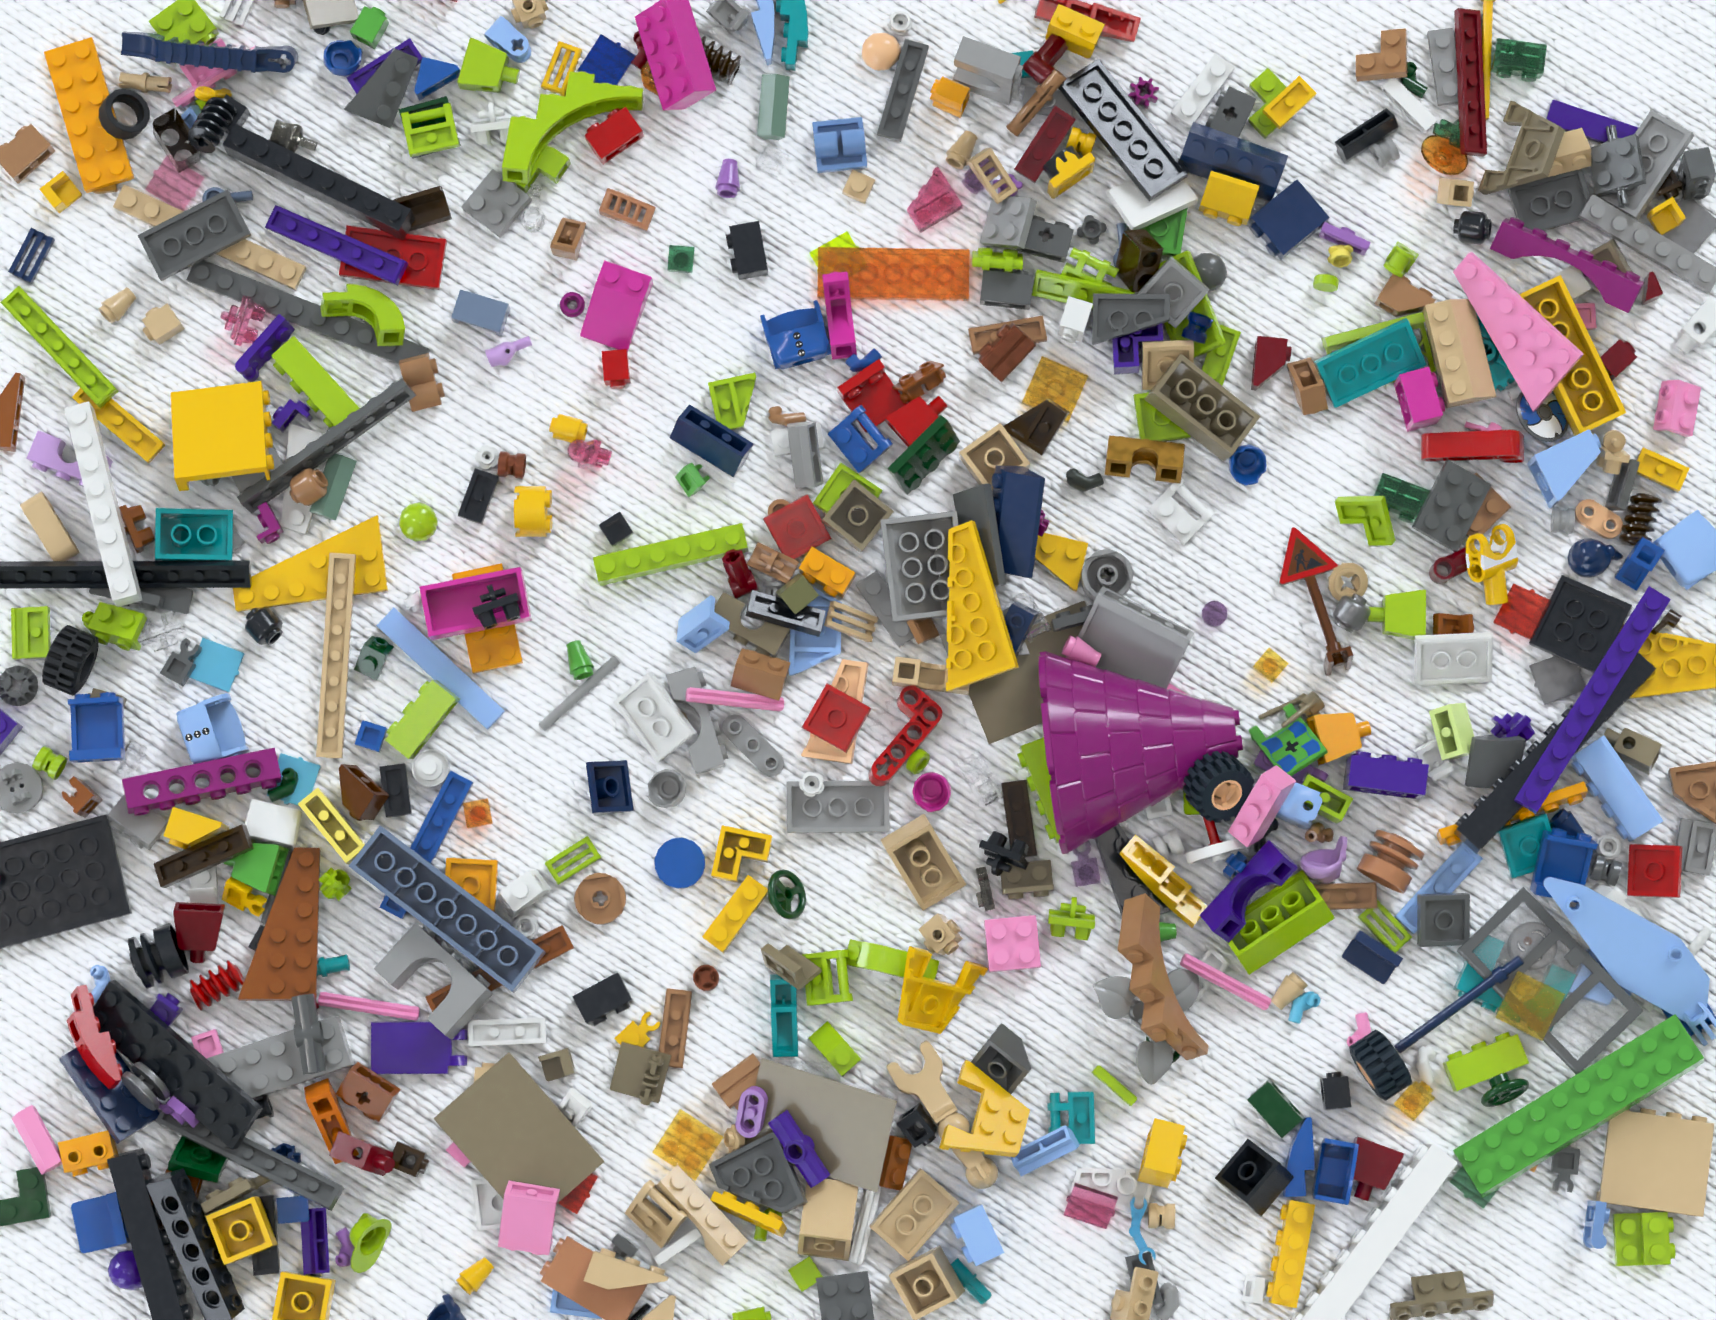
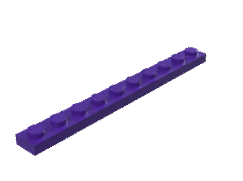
(1592, 700)

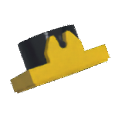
(1066, 170)

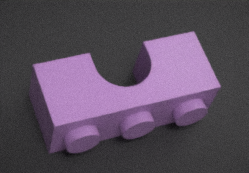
(47, 454)

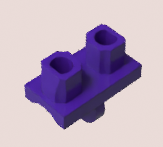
(1512, 726)

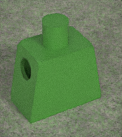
(260, 867)

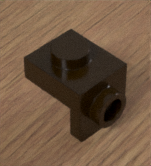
(1669, 188)

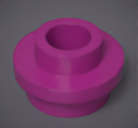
(569, 297)

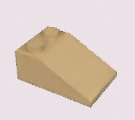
(923, 862)

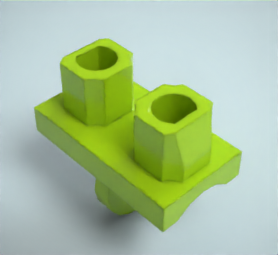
(1071, 915)

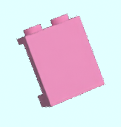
(528, 1218)

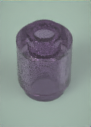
(971, 181)

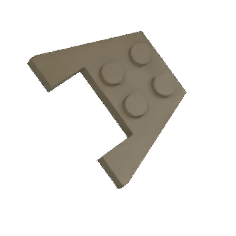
(1531, 154)

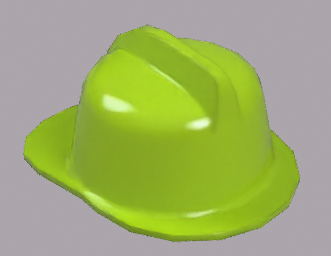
(368, 1241)

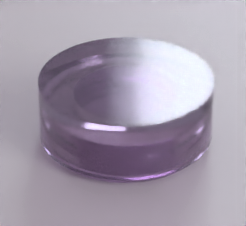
(1214, 613)

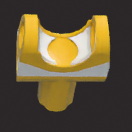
(1492, 562)

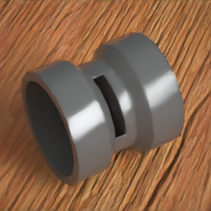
(1605, 870)

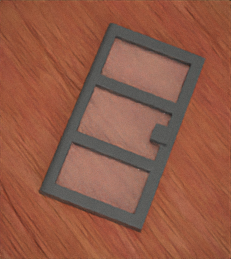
(1593, 1003)

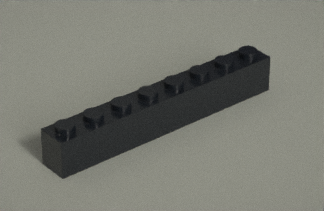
(318, 181)
(149, 1238)

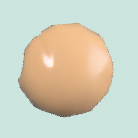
(881, 51)

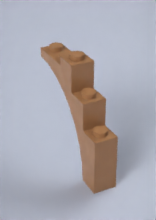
(1150, 982)

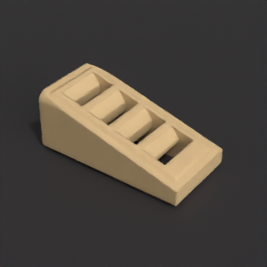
(993, 162)

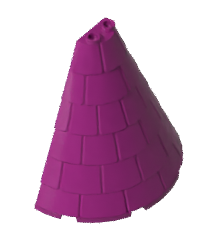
(1120, 744)

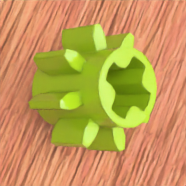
(335, 884)

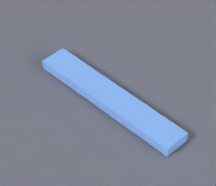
(440, 668)

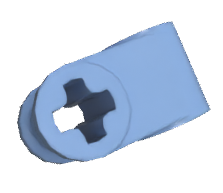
(506, 38)

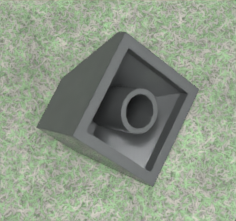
(1004, 1058)

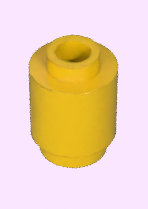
(568, 428)

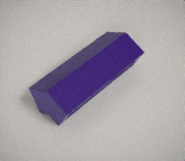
(315, 1242)

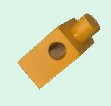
(1338, 734)

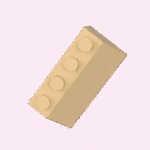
(1458, 352)

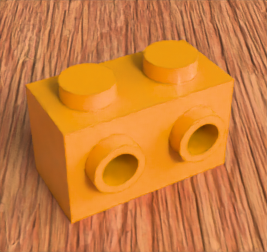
(826, 572)
(87, 1152)

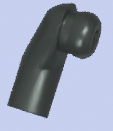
(1082, 482)

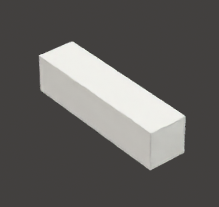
(1409, 105)

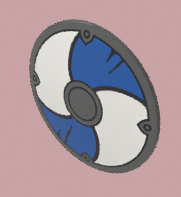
(1546, 422)

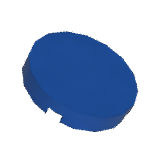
(679, 863)

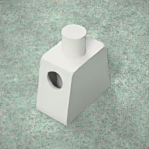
(1706, 318)
(523, 892)

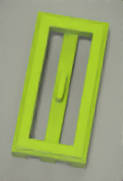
(554, 872)
(1400, 943)
(1114, 1085)

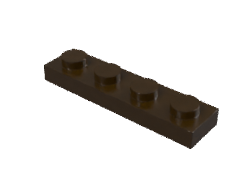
(203, 856)

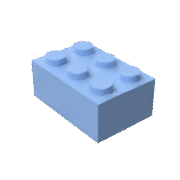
(978, 1235)

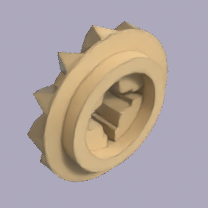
(1358, 581)

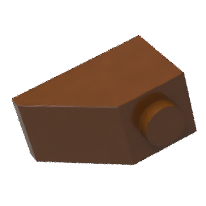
(360, 793)

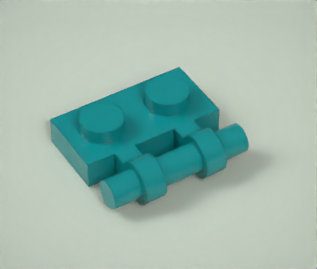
(1080, 1115)

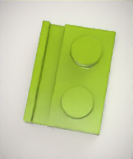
(30, 632)

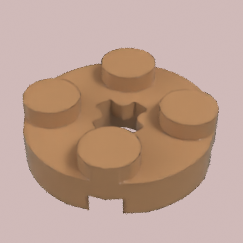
(609, 887)

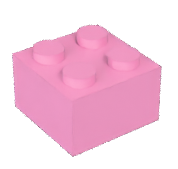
(1012, 943)

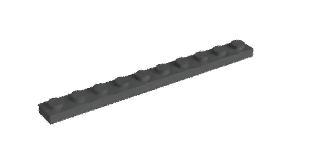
(298, 311)

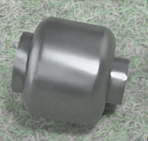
(1351, 613)

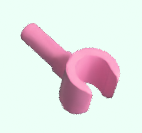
(1492, 426)

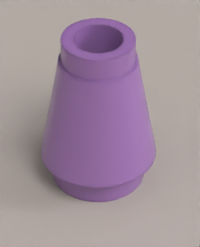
(728, 179)

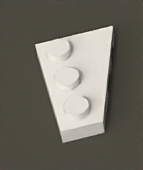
(1116, 1182)

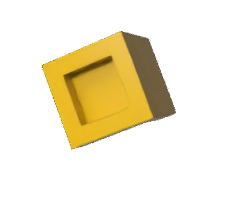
(61, 192)
(1666, 216)

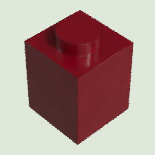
(1618, 358)

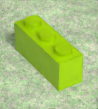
(421, 718)
(1485, 1061)

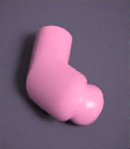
(1363, 1028)

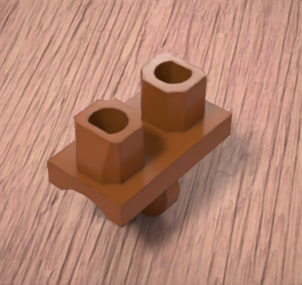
(139, 538)

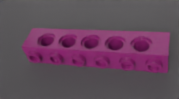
(212, 770)

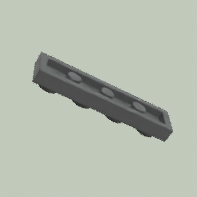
(903, 90)

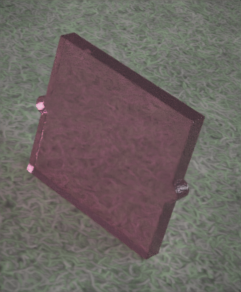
(174, 187)
(1090, 1206)

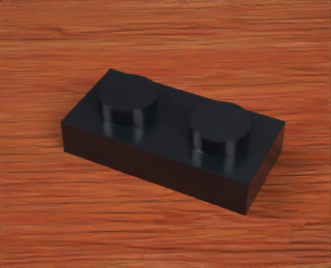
(478, 496)
(395, 784)

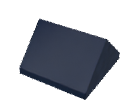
(609, 787)

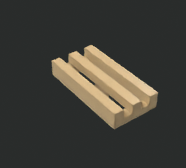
(854, 612)

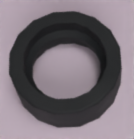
(131, 99)

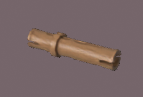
(1036, 102)

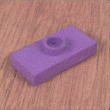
(1344, 237)

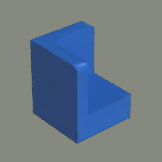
(292, 1209)

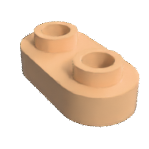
(1598, 520)

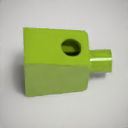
(485, 68)
(1402, 614)

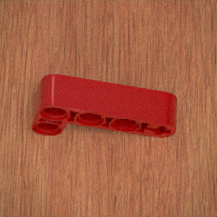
(1473, 445)
(902, 741)

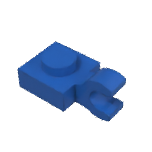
(1235, 865)

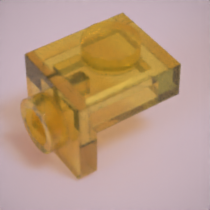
(1414, 1099)

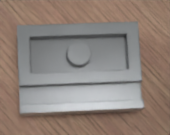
(1697, 844)

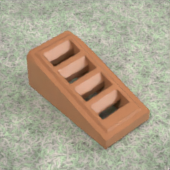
(620, 197)

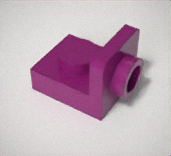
(268, 519)

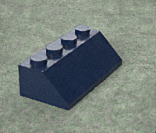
(1219, 152)
(1018, 511)

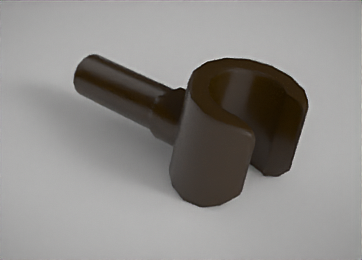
(1671, 619)

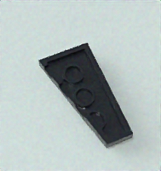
(1120, 875)

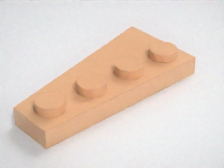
(851, 680)

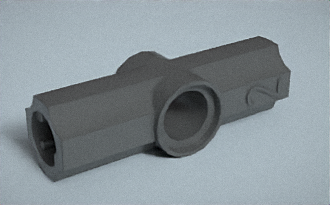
(308, 1034)

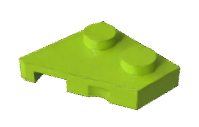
(732, 399)

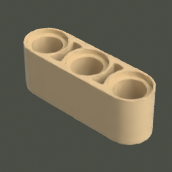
(49, 528)

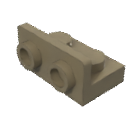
(1035, 880)

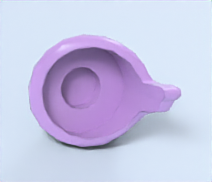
(1325, 864)

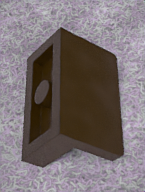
(427, 207)

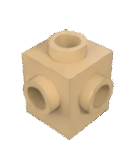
(529, 12)
(941, 935)

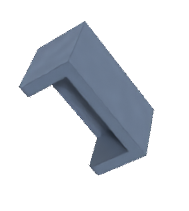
(481, 312)

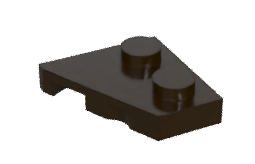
(1038, 425)

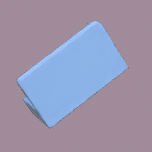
(701, 626)

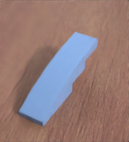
(765, 27)

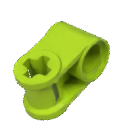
(1400, 259)

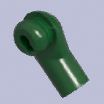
(1411, 83)

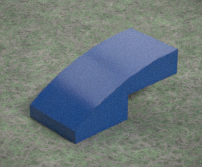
(1639, 563)

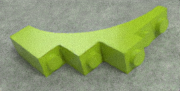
(555, 113)

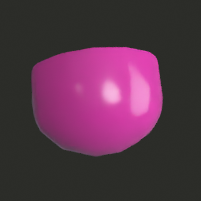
(931, 791)

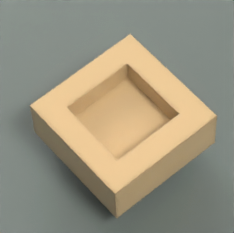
(858, 186)

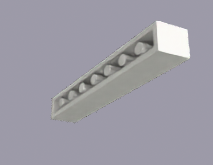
(103, 504)

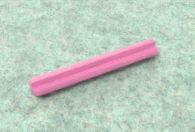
(733, 699)
(1225, 981)
(368, 1006)

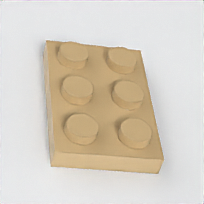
(914, 1214)

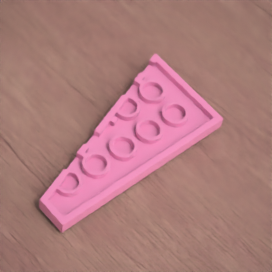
(1525, 339)

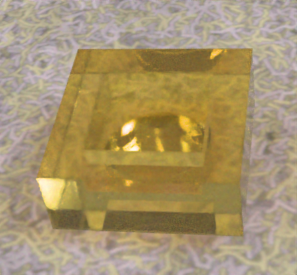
(1270, 665)

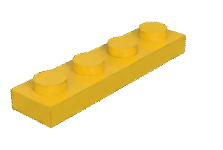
(125, 427)

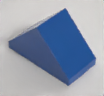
(433, 76)

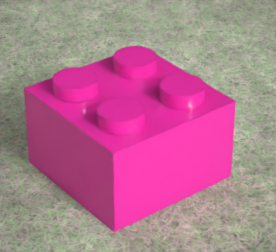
(1419, 398)

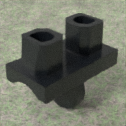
(486, 611)
(995, 848)

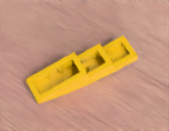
(1162, 880)

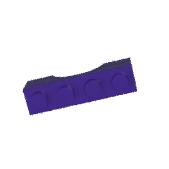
(1227, 911)

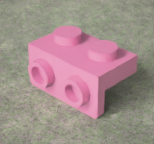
(1677, 407)

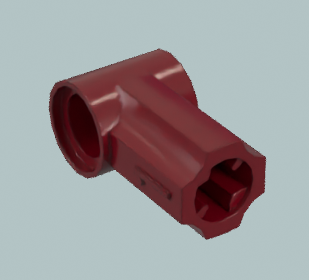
(1041, 62)
(1454, 563)
(740, 576)

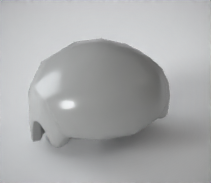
(666, 789)

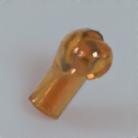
(647, 79)

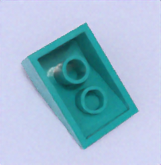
(193, 534)

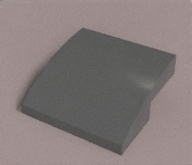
(1491, 759)

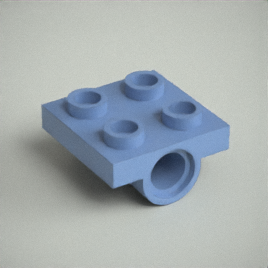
(839, 145)

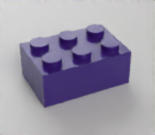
(1385, 775)

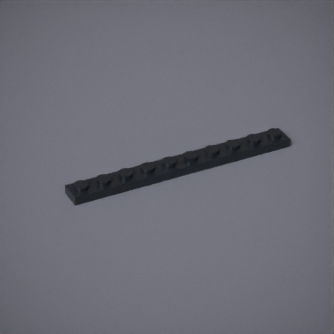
(149, 574)

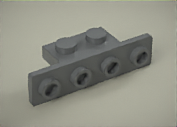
(163, 598)

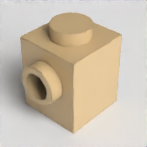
(1455, 192)
(161, 324)

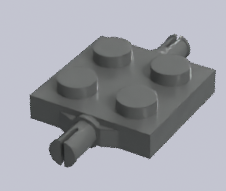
(1617, 166)

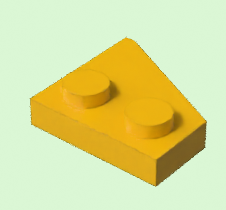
(1062, 557)

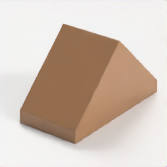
(568, 239)

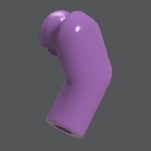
(344, 1257)

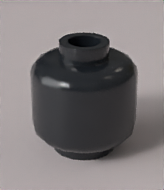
(1473, 227)
(263, 626)

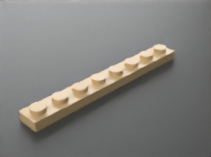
(242, 253)
(336, 655)

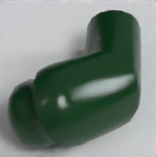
(287, 786)

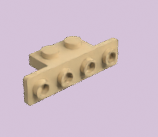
(1137, 1302)

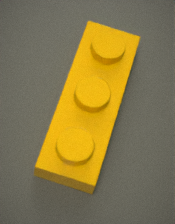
(749, 1212)

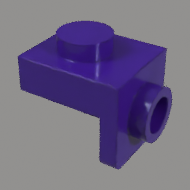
(286, 414)

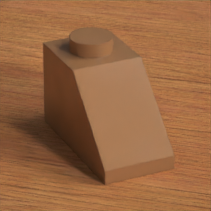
(1307, 386)

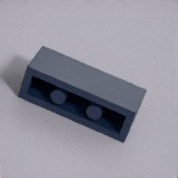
(711, 440)

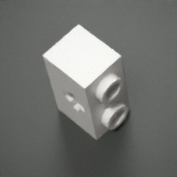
(1074, 320)

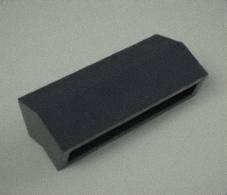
(1365, 135)

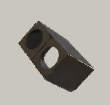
(175, 122)
(1142, 257)

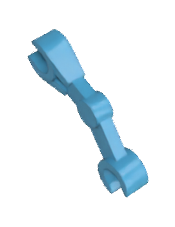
(1135, 1231)

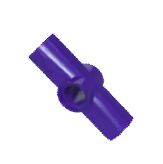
(807, 1161)

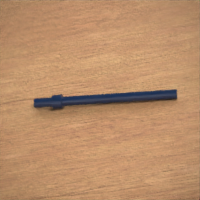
(1499, 975)

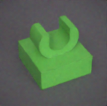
(690, 479)

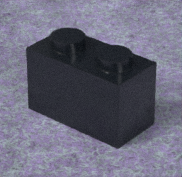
(748, 250)
(603, 999)

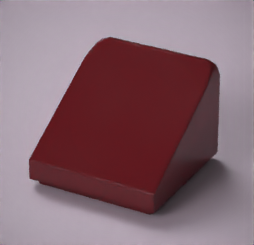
(1651, 289)

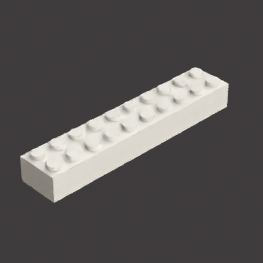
(1379, 1236)

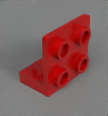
(873, 391)

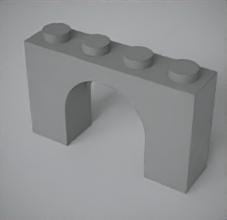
(988, 70)
(466, 991)

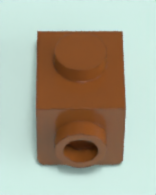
(1452, 624)

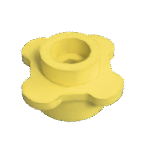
(1340, 255)

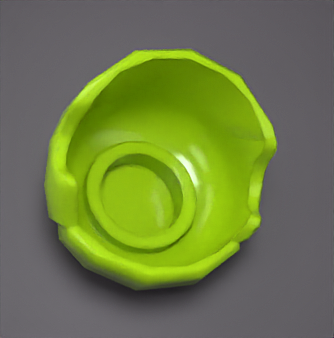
(418, 521)

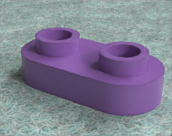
(751, 1110)

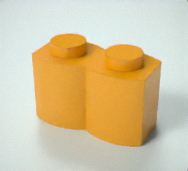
(950, 96)

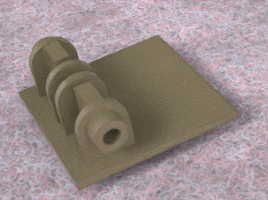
(640, 1073)

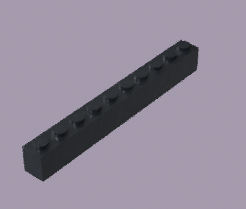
(1499, 807)

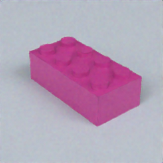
(675, 54)
(450, 603)

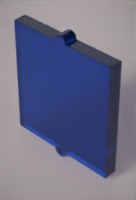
(607, 61)

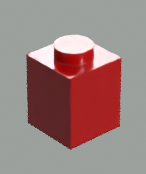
(616, 368)

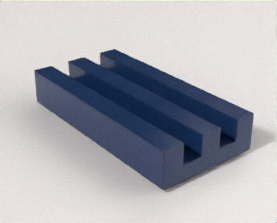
(23, 250)

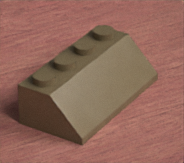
(1202, 408)

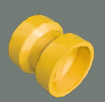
(1081, 141)

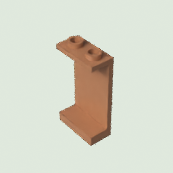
(567, 1277)

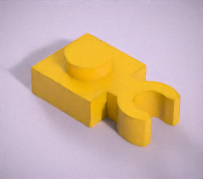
(241, 897)
(636, 1034)

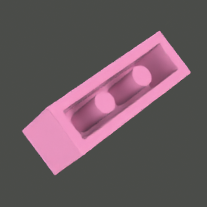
(1262, 806)

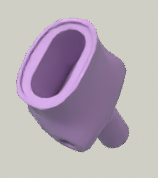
(500, 356)

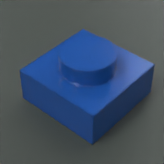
(371, 736)

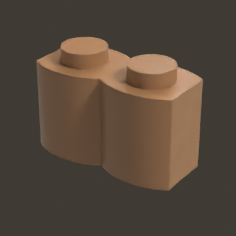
(420, 376)

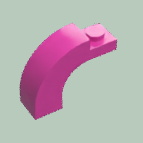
(839, 315)

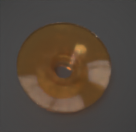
(1443, 156)

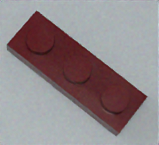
(1044, 144)

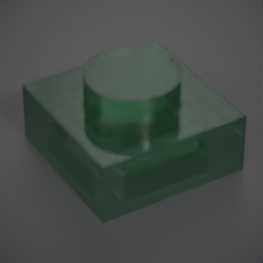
(681, 259)

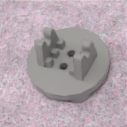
(23, 798)

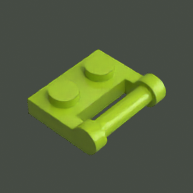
(431, 137)
(820, 989)

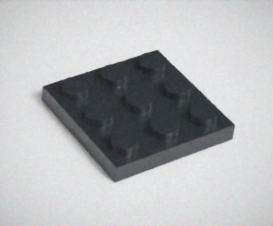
(1580, 624)

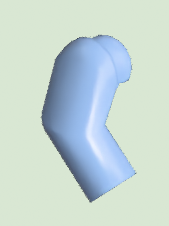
(101, 979)

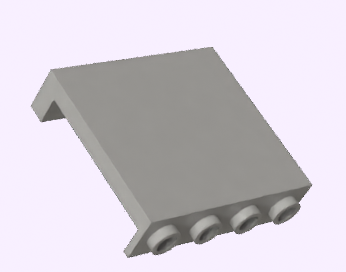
(1134, 639)

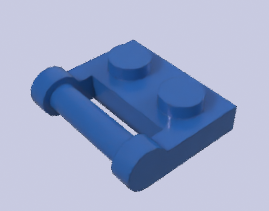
(854, 444)

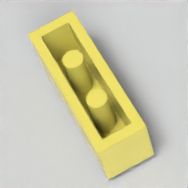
(332, 825)

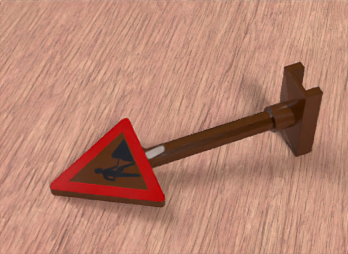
(1304, 562)

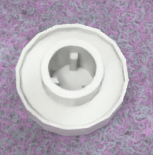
(430, 768)

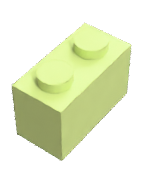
(1452, 730)

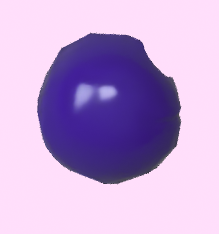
(124, 1271)

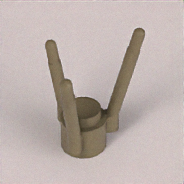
(1308, 706)

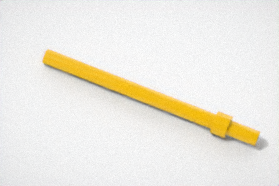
(1487, 48)

